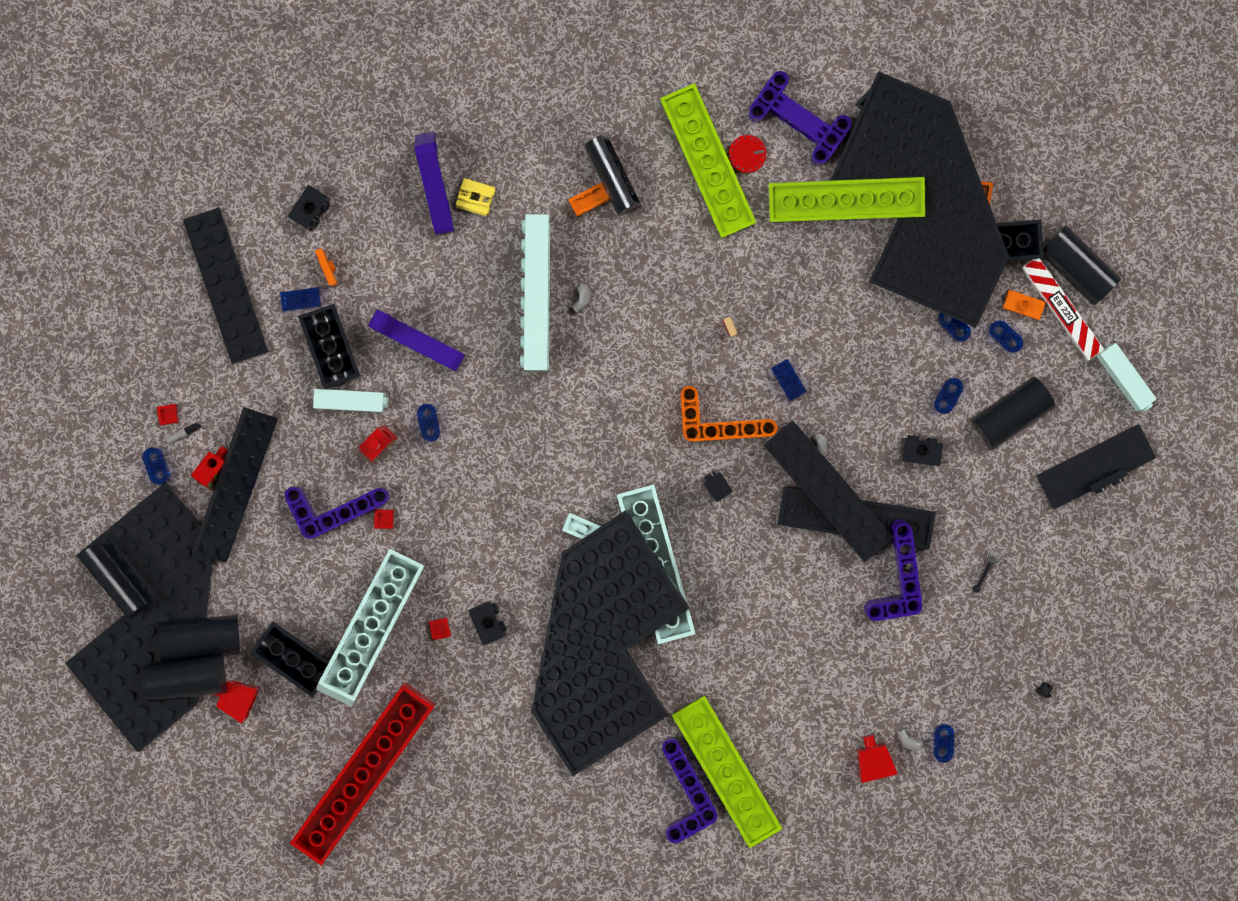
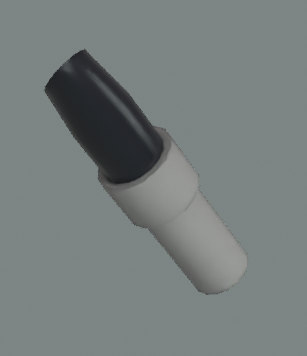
(182, 433)

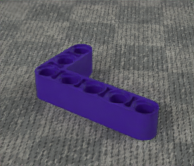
(433, 183)
(416, 340)
(335, 514)
(904, 577)
(691, 790)

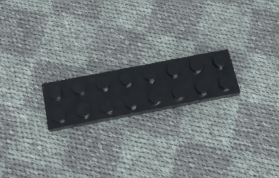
(225, 285)
(234, 485)
(828, 491)
(799, 512)

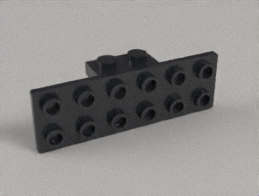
(1096, 467)

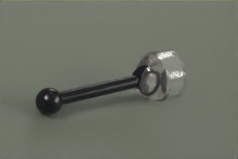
(992, 557)

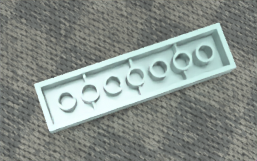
(537, 293)
(646, 513)
(370, 628)

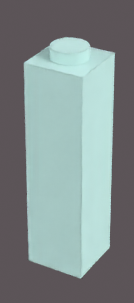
(1126, 377)
(350, 400)

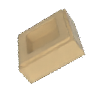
(730, 328)

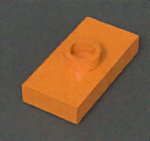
(589, 199)
(327, 266)
(1023, 305)

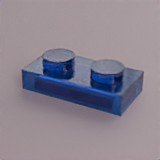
(300, 299)
(788, 380)

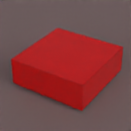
(167, 414)
(383, 519)
(439, 628)

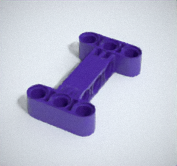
(799, 118)

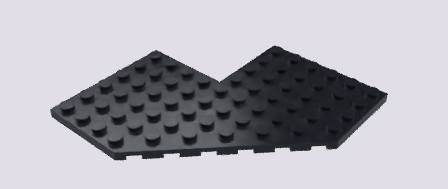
(955, 250)
(155, 552)
(603, 603)

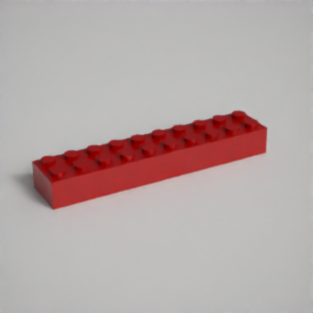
(363, 773)

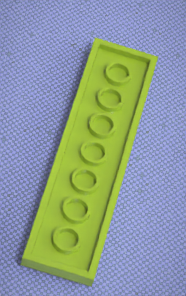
(707, 161)
(847, 199)
(727, 771)

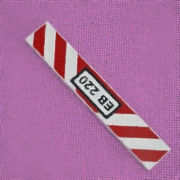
(1062, 308)

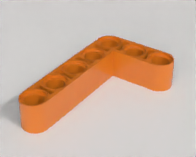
(719, 426)

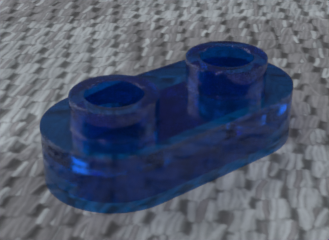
(952, 326)
(1005, 336)
(948, 396)
(426, 423)
(156, 466)
(943, 742)

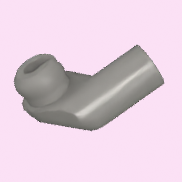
(584, 298)
(821, 442)
(908, 743)

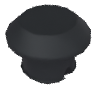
(1044, 690)

